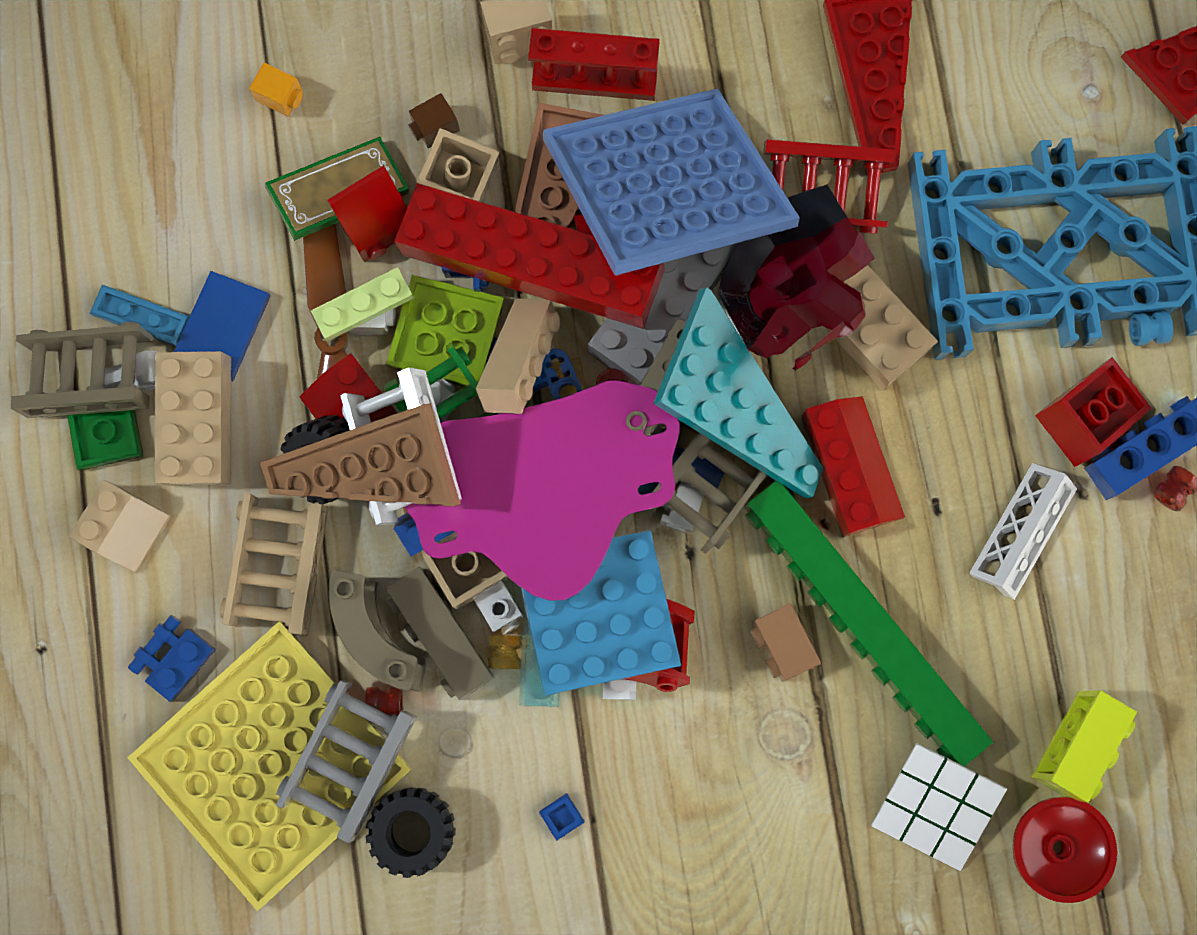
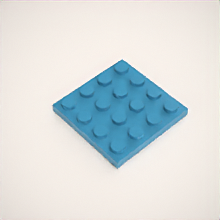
(609, 628)

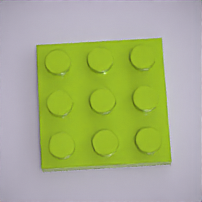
(441, 316)

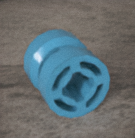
(1151, 328)

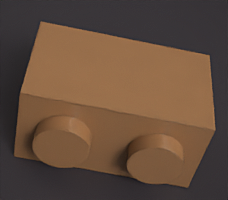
(785, 643)

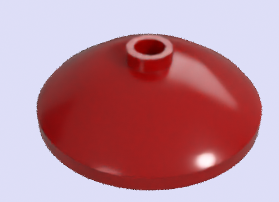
(1086, 853)

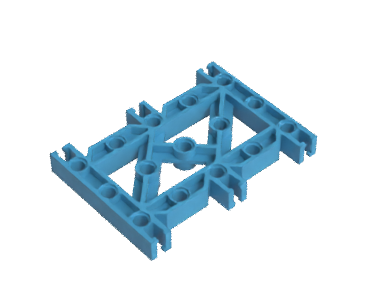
(1049, 290)

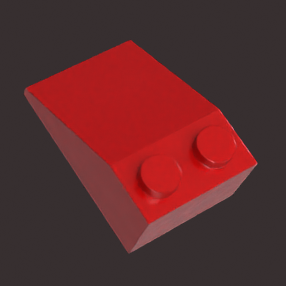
(370, 213)
(1093, 412)

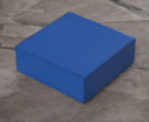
(561, 816)

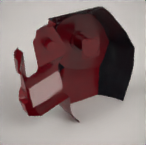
(796, 279)

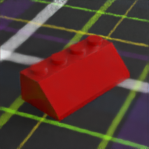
(344, 377)
(852, 465)

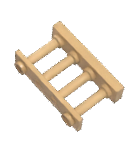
(300, 584)

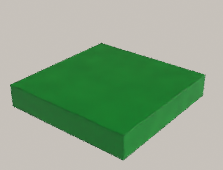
(104, 438)

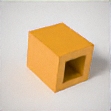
(276, 89)

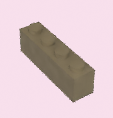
(439, 633)

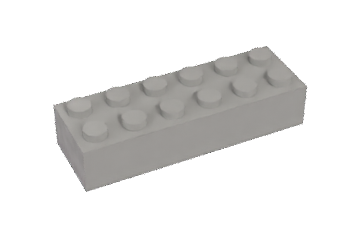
(635, 348)

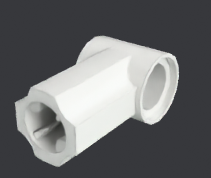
(143, 372)

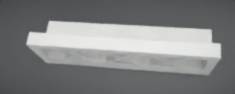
(1031, 537)

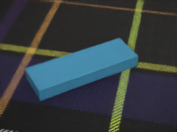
(157, 320)

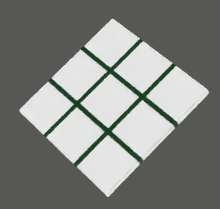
(938, 806)

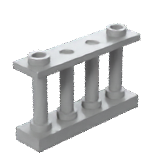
(363, 788)

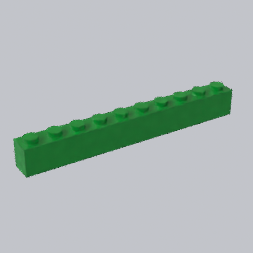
(867, 624)

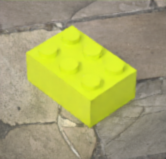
(1085, 745)

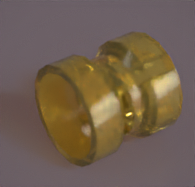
(504, 652)

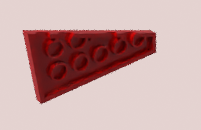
(872, 61)
(1169, 71)

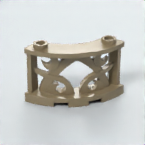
(362, 633)

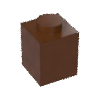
(430, 117)

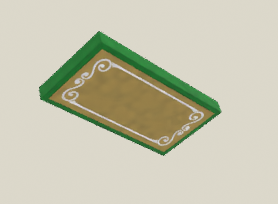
(304, 192)

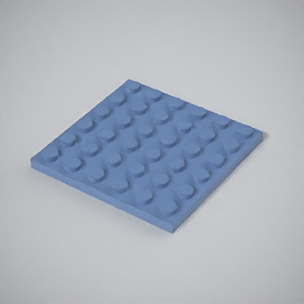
(668, 180)

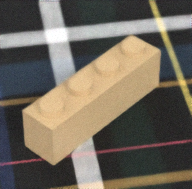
(518, 356)

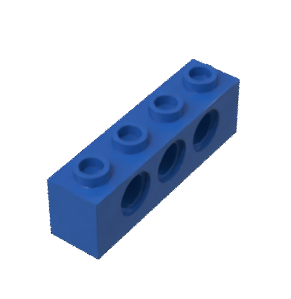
(1114, 479)

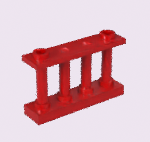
(594, 64)
(843, 158)

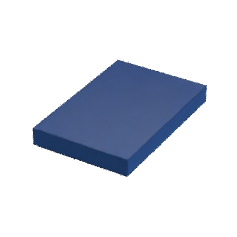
(224, 319)

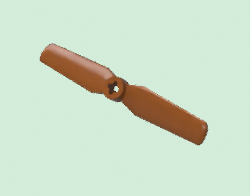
(324, 284)

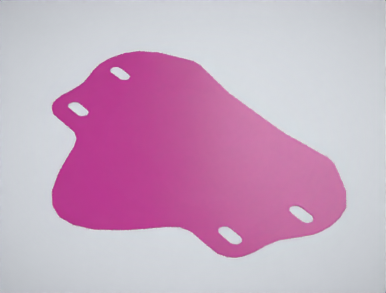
(552, 484)

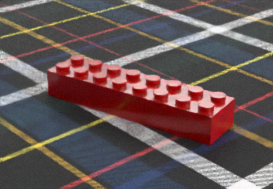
(523, 255)

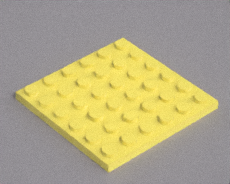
(234, 747)

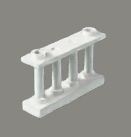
(415, 391)

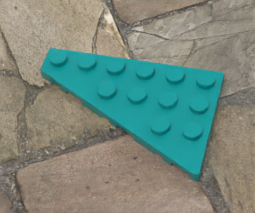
(727, 398)

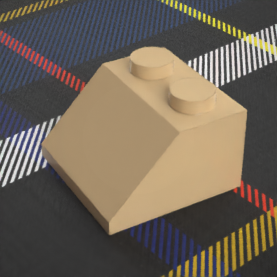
(119, 526)

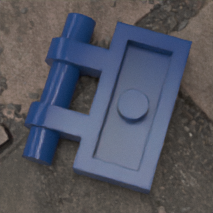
(178, 665)

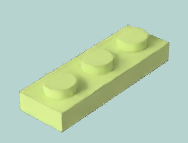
(362, 304)

